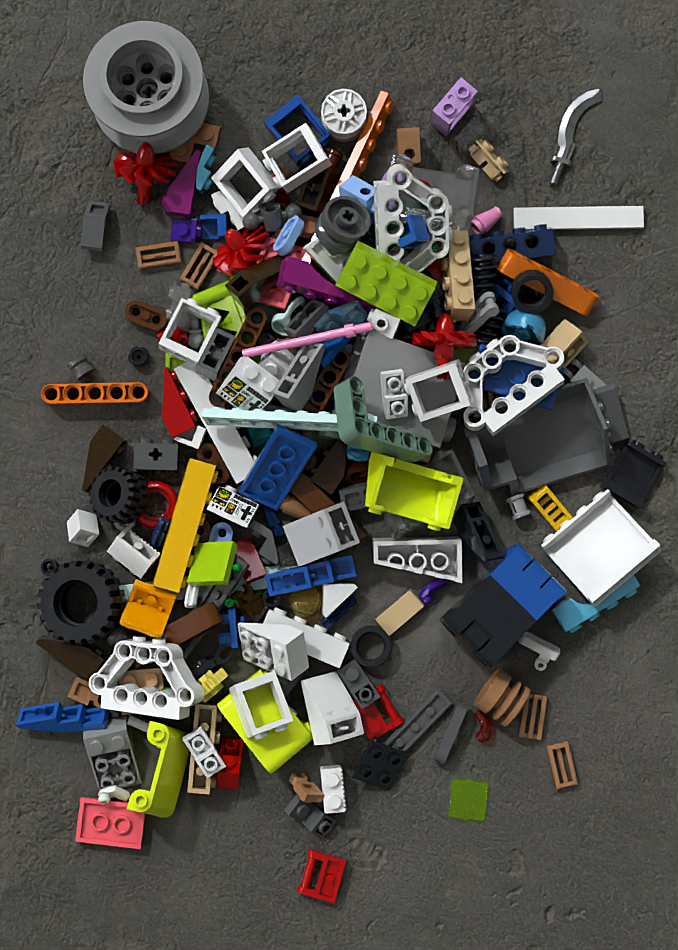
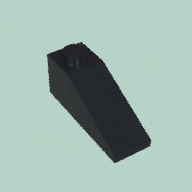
(477, 532)

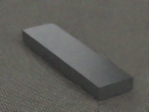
(419, 721)

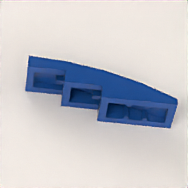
(311, 575)
(62, 719)

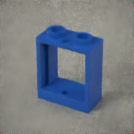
(285, 113)

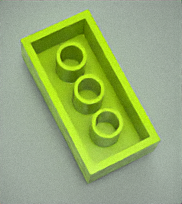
(386, 283)

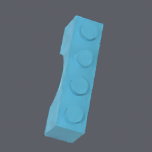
(571, 614)

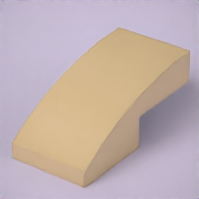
(399, 612)

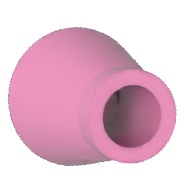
(485, 221)

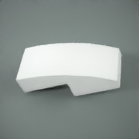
(223, 205)
(393, 394)
(204, 752)

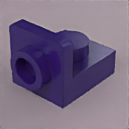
(185, 230)

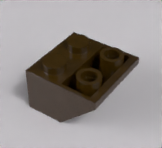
(317, 192)

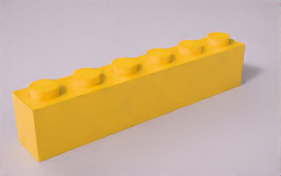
(184, 525)

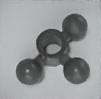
(271, 216)

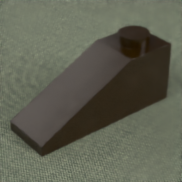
(80, 658)

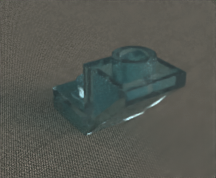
(340, 316)

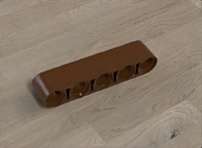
(237, 347)
(324, 388)
(316, 501)
(188, 628)

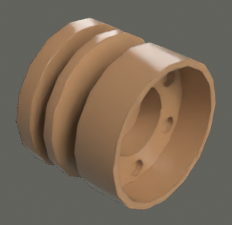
(503, 698)

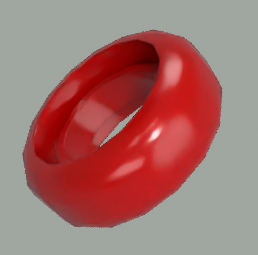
(171, 496)

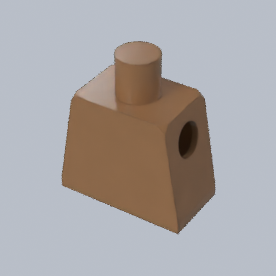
(409, 140)

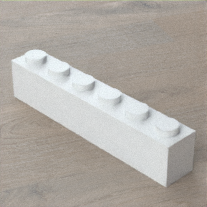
(227, 439)

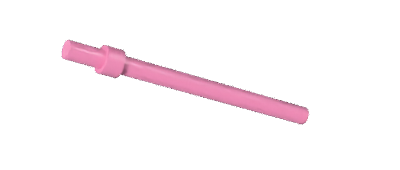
(349, 331)

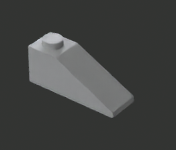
(299, 378)

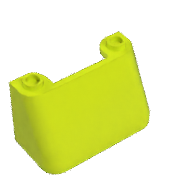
(411, 491)
(276, 747)
(168, 774)

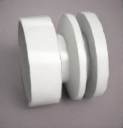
(348, 127)

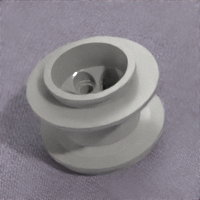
(174, 108)

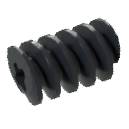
(483, 274)
(486, 332)

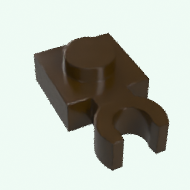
(252, 605)

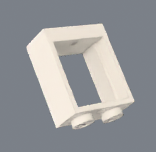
(288, 142)
(239, 158)
(180, 351)
(459, 382)
(244, 713)

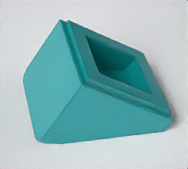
(259, 435)

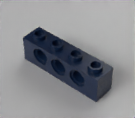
(544, 246)

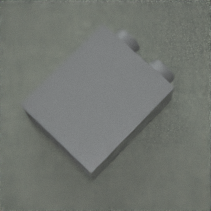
(378, 353)

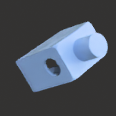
(360, 191)

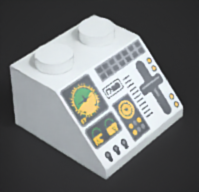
(248, 385)
(233, 506)

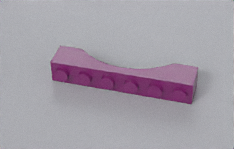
(301, 277)

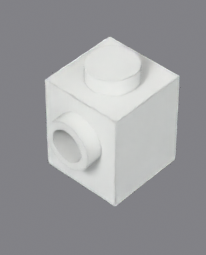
(384, 322)

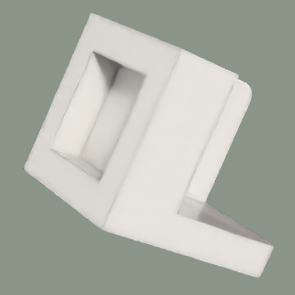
(192, 437)
(82, 528)

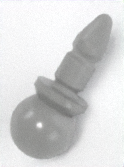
(195, 337)

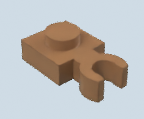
(82, 694)
(307, 791)

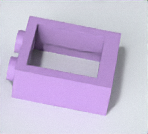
(451, 110)

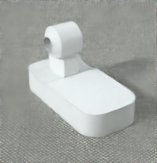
(544, 648)

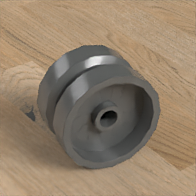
(342, 224)

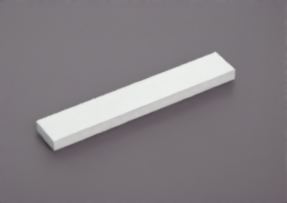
(580, 217)

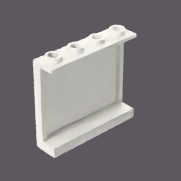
(600, 548)

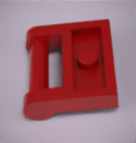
(371, 718)
(328, 879)

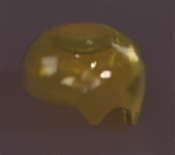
(305, 602)

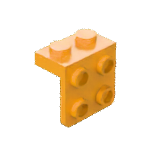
(148, 609)

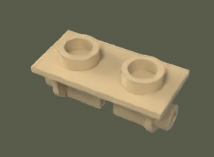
(495, 165)

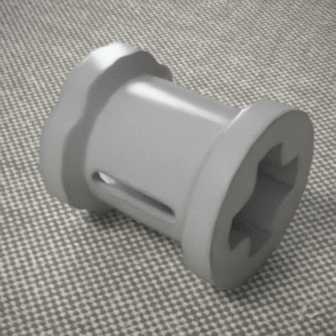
(518, 506)

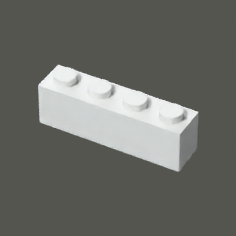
(318, 642)

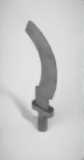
(567, 130)

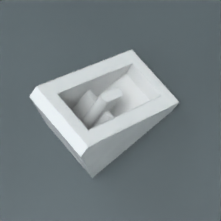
(334, 594)

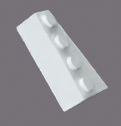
(422, 555)

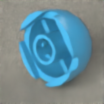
(526, 327)

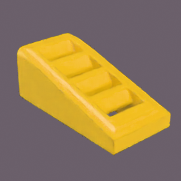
(537, 494)

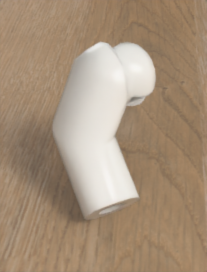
(112, 791)

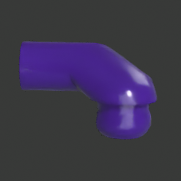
(432, 586)

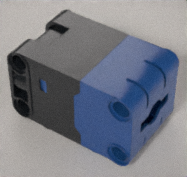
(503, 605)

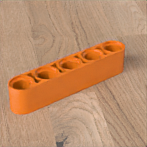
(565, 290)
(85, 393)

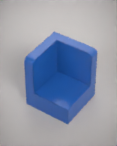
(213, 226)
(416, 232)

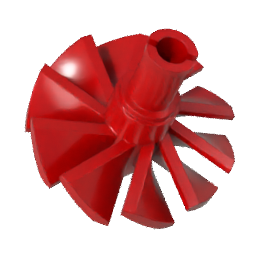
(143, 169)
(240, 250)
(444, 341)

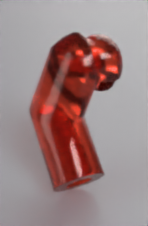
(486, 726)

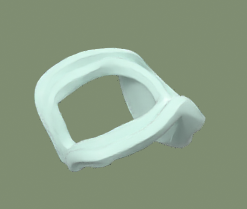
(280, 320)

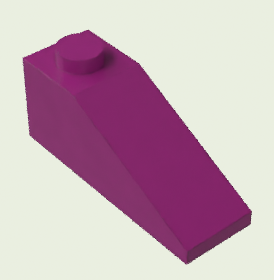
(182, 191)

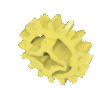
(211, 683)

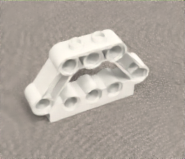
(389, 190)
(525, 353)
(174, 669)

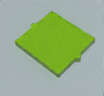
(468, 799)

